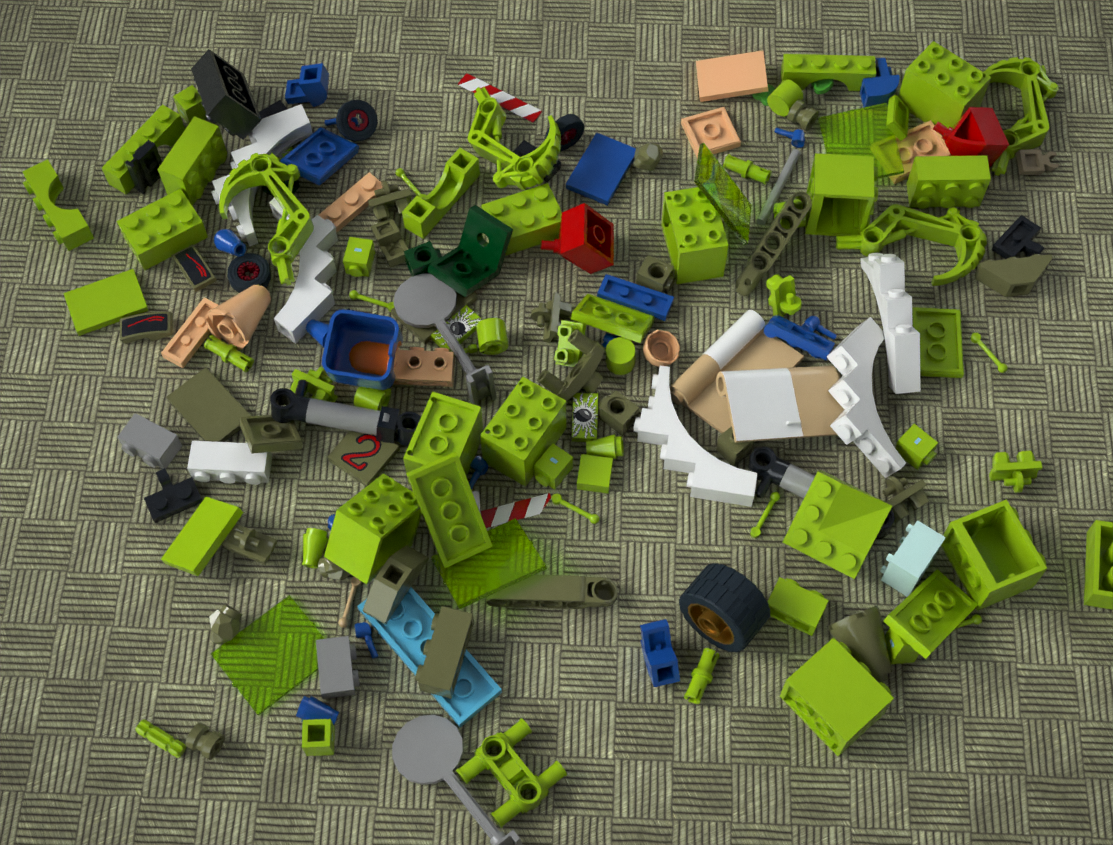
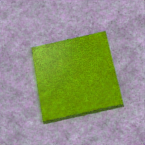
(863, 134)
(723, 193)
(493, 569)
(271, 655)

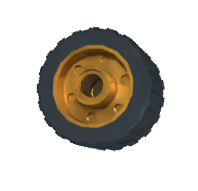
(724, 607)

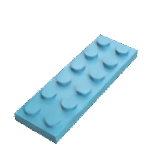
(407, 635)

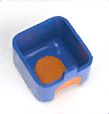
(361, 349)

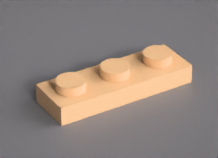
(352, 202)
(190, 335)

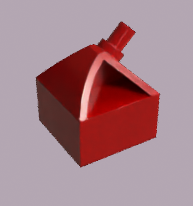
(975, 135)
(584, 239)

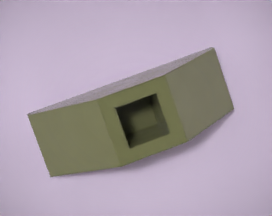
(1013, 275)
(393, 583)

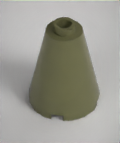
(866, 640)

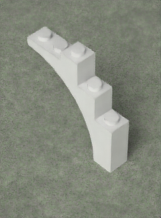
(270, 136)
(311, 294)
(895, 307)
(854, 393)
(707, 475)

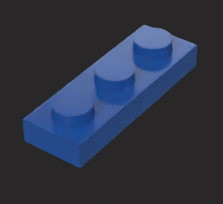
(636, 297)

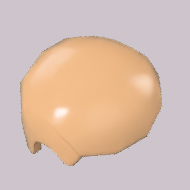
(661, 348)

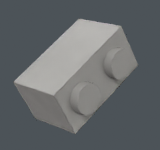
(149, 441)
(335, 667)

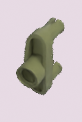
(584, 372)

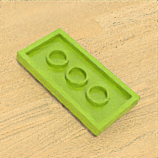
(449, 509)
(930, 613)

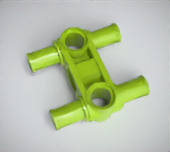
(511, 772)

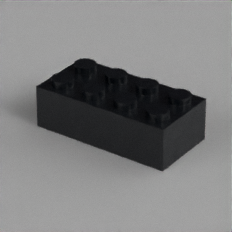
(225, 95)

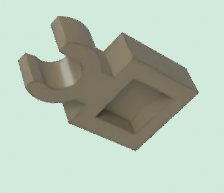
(1034, 163)

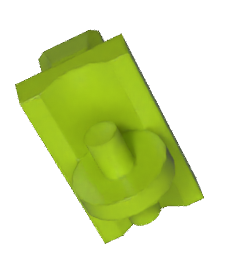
(783, 295)
(567, 353)
(318, 384)
(1015, 473)

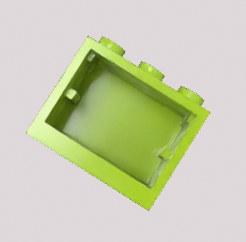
(942, 86)
(841, 194)
(693, 236)
(443, 429)
(523, 430)
(373, 528)
(993, 554)
(836, 696)

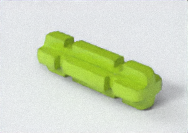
(160, 738)

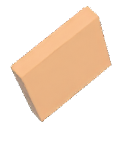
(713, 129)

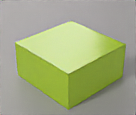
(594, 473)

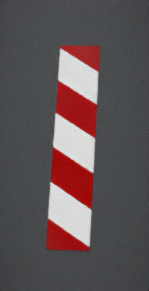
(504, 99)
(518, 510)

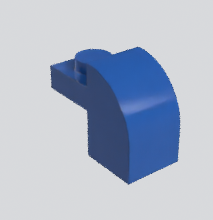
(310, 87)
(879, 88)
(658, 653)

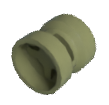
(803, 115)
(205, 741)

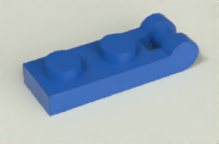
(799, 337)

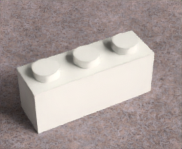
(228, 463)

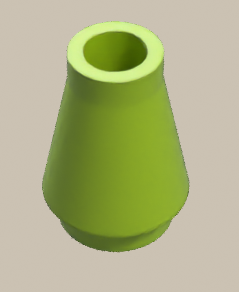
(608, 446)
(313, 546)

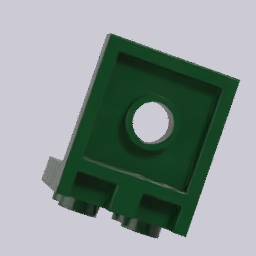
(474, 259)

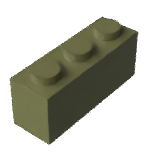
(445, 652)

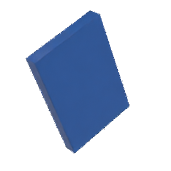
(321, 155)
(601, 169)

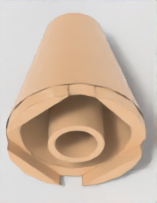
(239, 316)

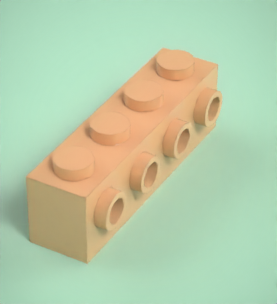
(424, 367)

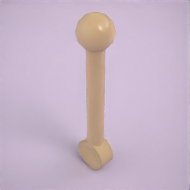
(343, 622)

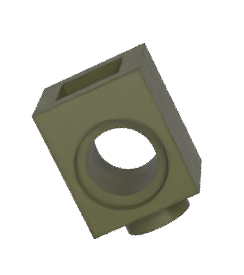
(654, 267)
(622, 421)
(733, 451)

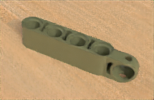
(750, 273)
(557, 593)

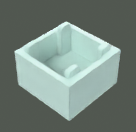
(911, 558)

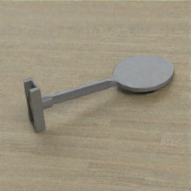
(429, 302)
(430, 752)

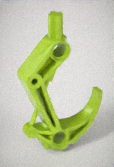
(1034, 83)
(517, 170)
(948, 229)
(290, 233)

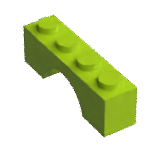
(811, 67)
(161, 128)
(46, 186)
(425, 212)

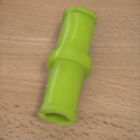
(747, 169)
(229, 353)
(701, 676)

